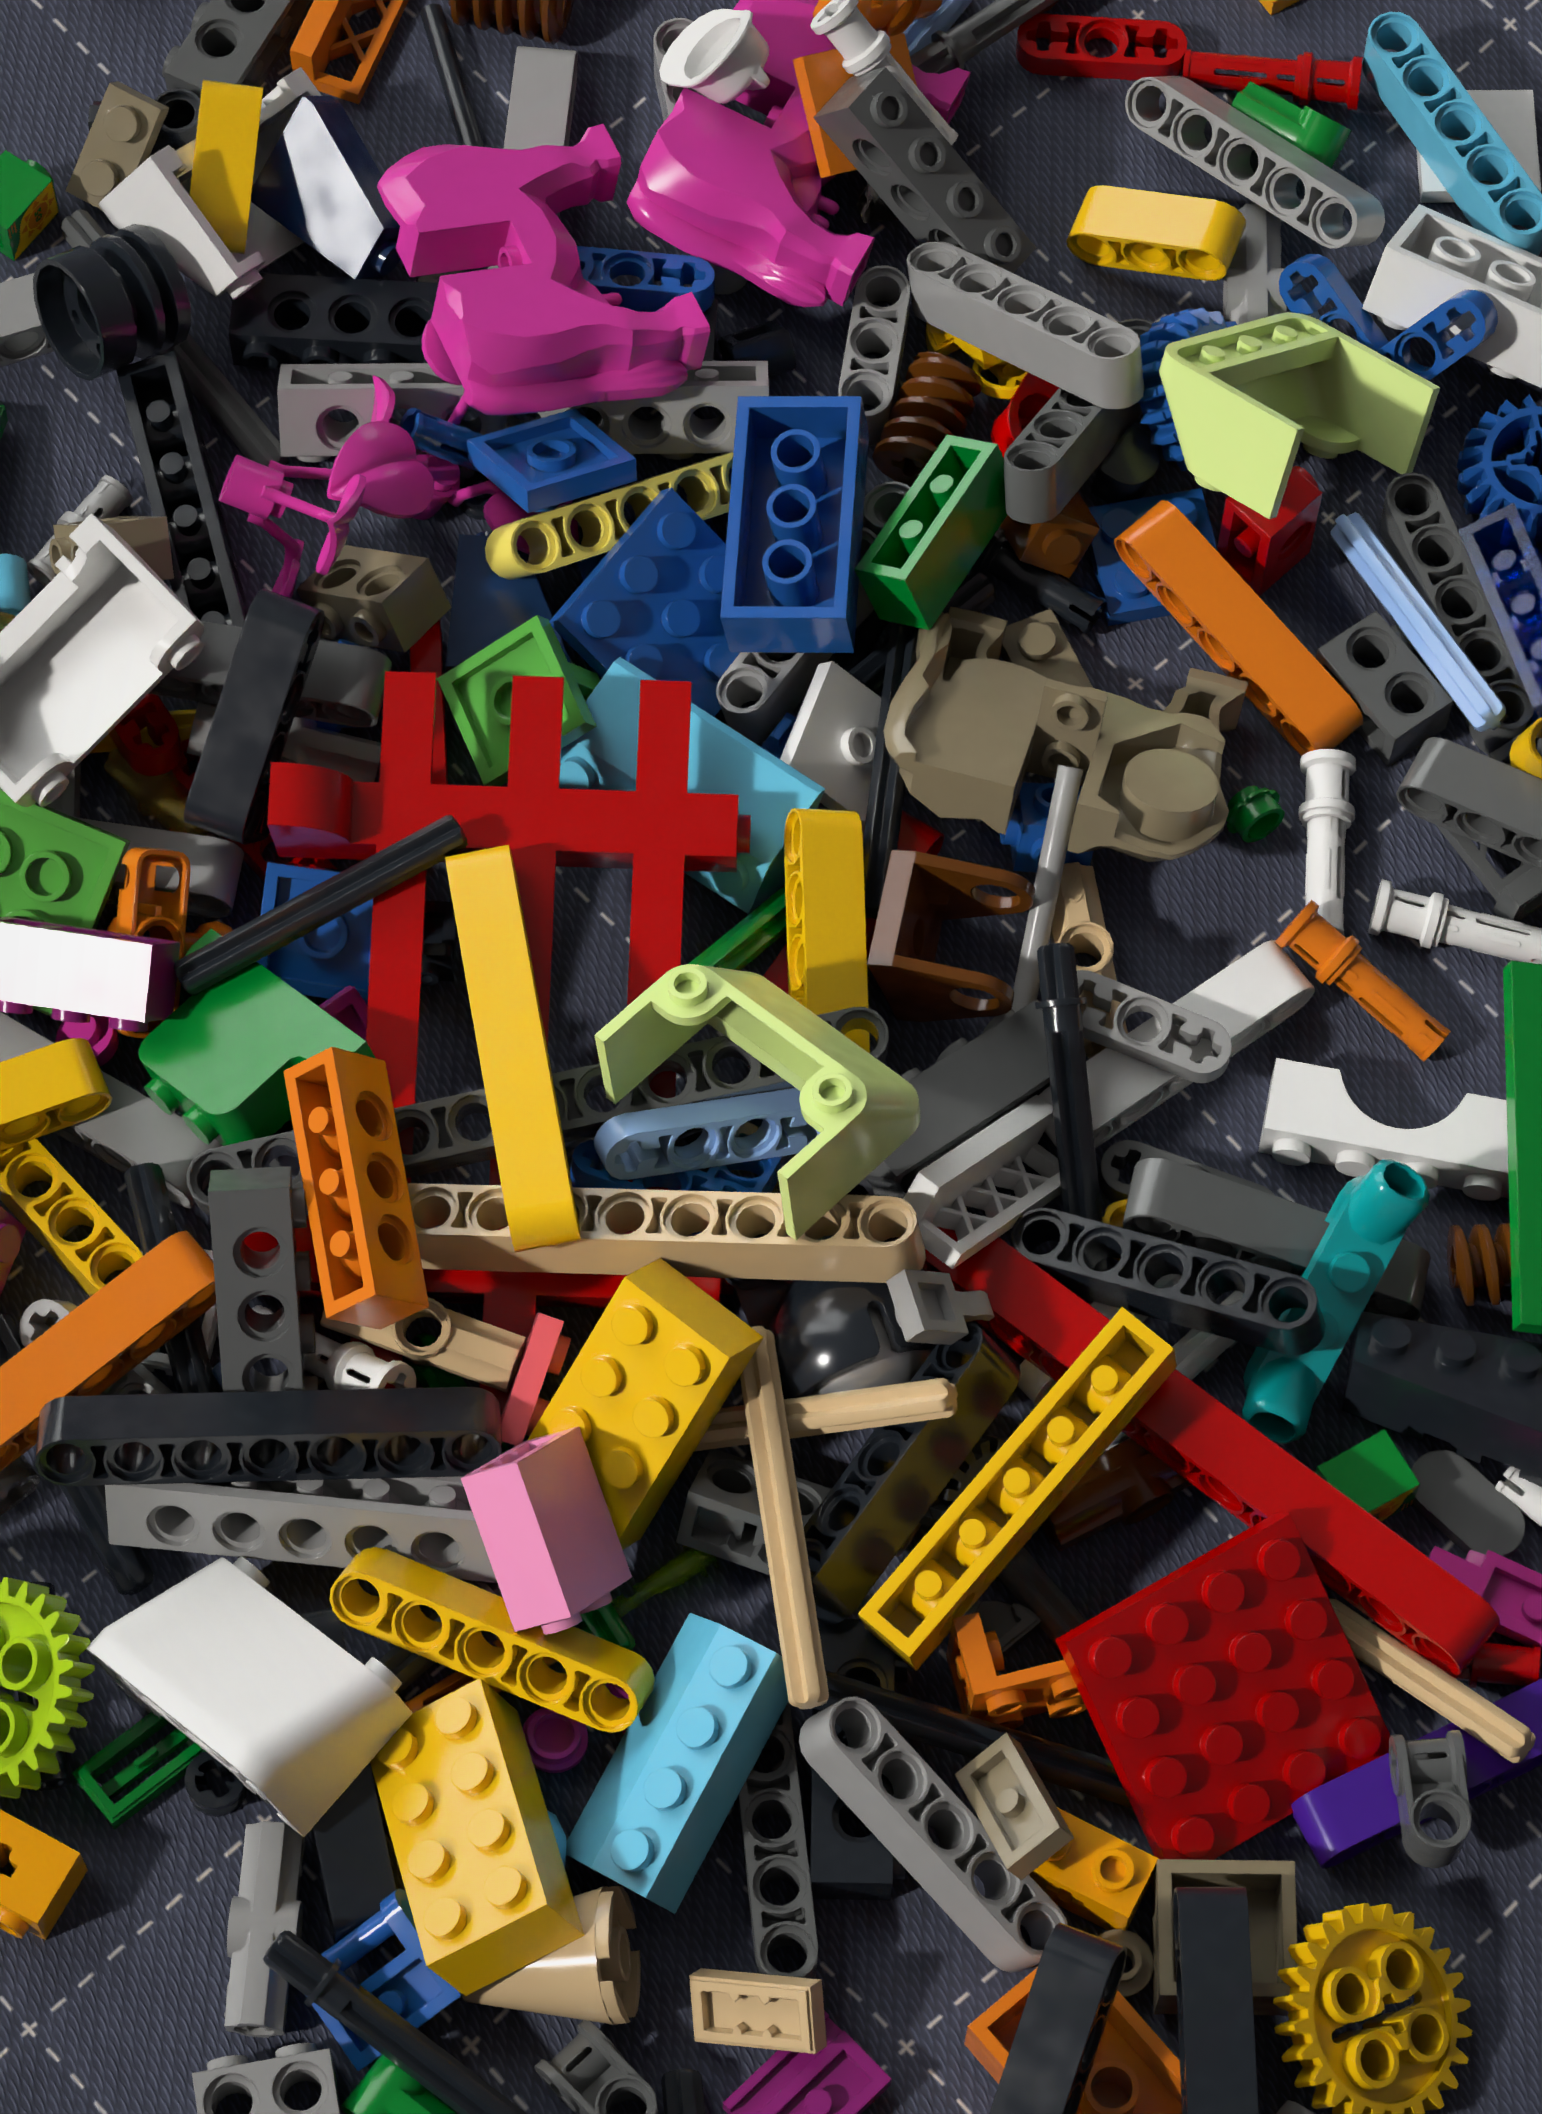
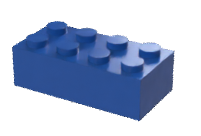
(795, 524)

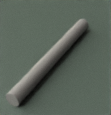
(1047, 883)

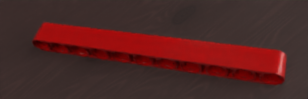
(1240, 1467)

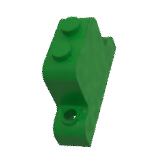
(228, 1049)

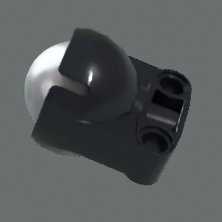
(834, 1331)

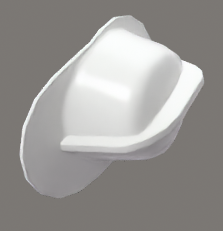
(718, 56)

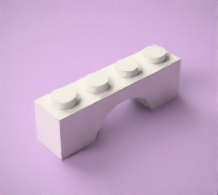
(1317, 1122)

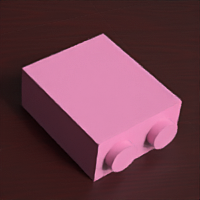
(547, 1531)

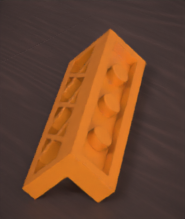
(320, 43)

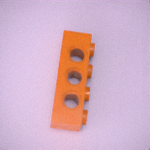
(355, 1189)

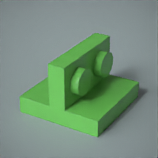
(482, 693)

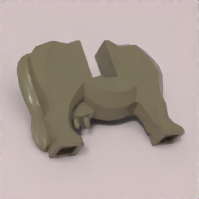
(977, 724)

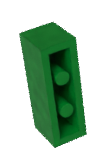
(936, 533)

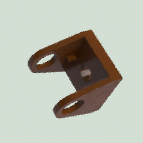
(914, 902)

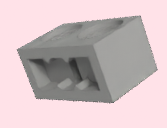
(269, 2080)

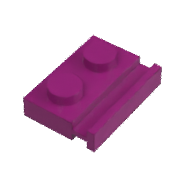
(828, 2082)

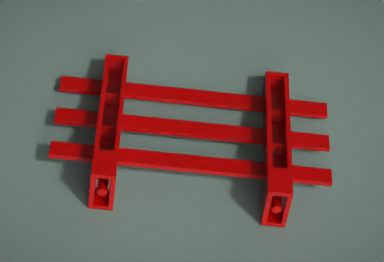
(649, 830)

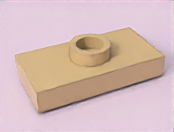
(758, 2010)

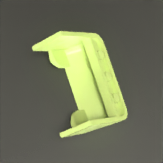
(1285, 379)
(844, 1090)

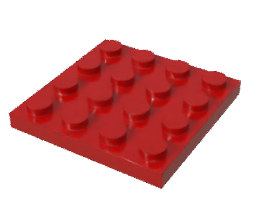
(1225, 1692)

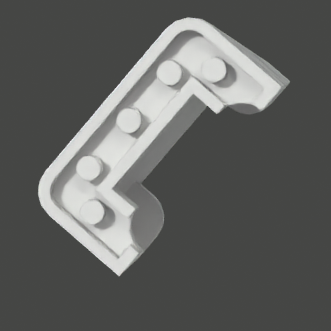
(160, 200)
(84, 660)
(255, 1687)

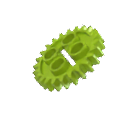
(44, 1662)

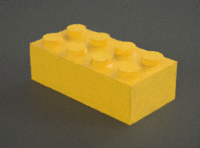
(649, 1388)
(474, 1839)

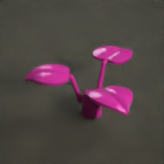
(412, 484)
(265, 493)

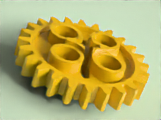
(1347, 1974)

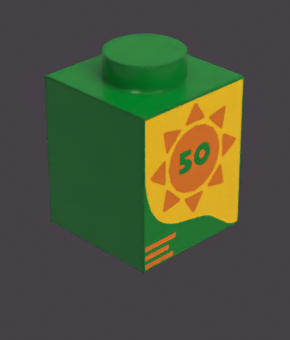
(25, 203)
(1373, 1476)

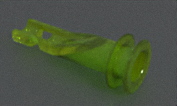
(668, 1576)

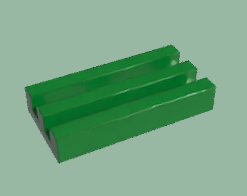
(148, 1790)

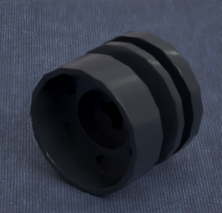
(111, 302)

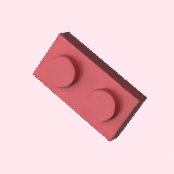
(542, 1354)

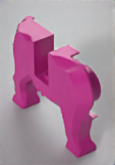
(753, 189)
(533, 327)

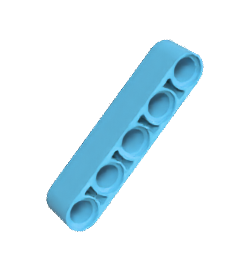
(1452, 113)

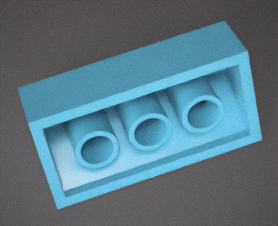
(718, 764)
(682, 1762)

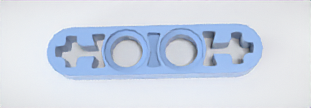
(644, 1141)

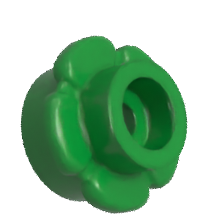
(1254, 813)

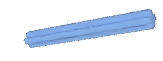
(1418, 622)

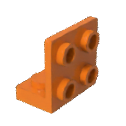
(1006, 1698)

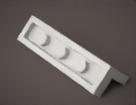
(969, 1179)

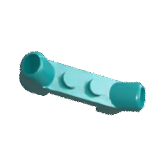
(1344, 1271)

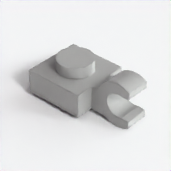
(932, 1309)

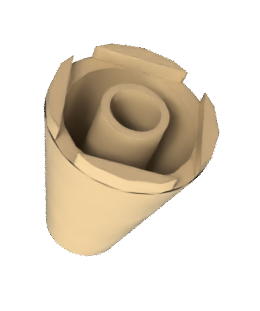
(585, 1979)

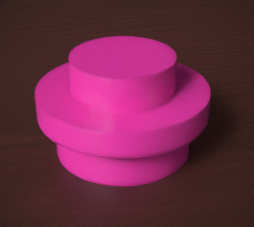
(98, 1033)
(555, 1740)

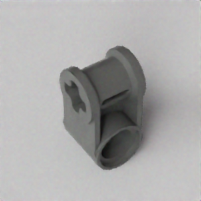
(1428, 1783)
(593, 2075)

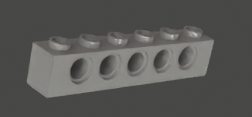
(305, 1521)

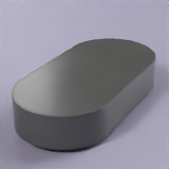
(1466, 1505)

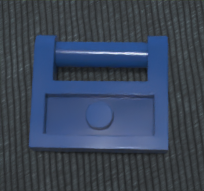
(402, 1984)

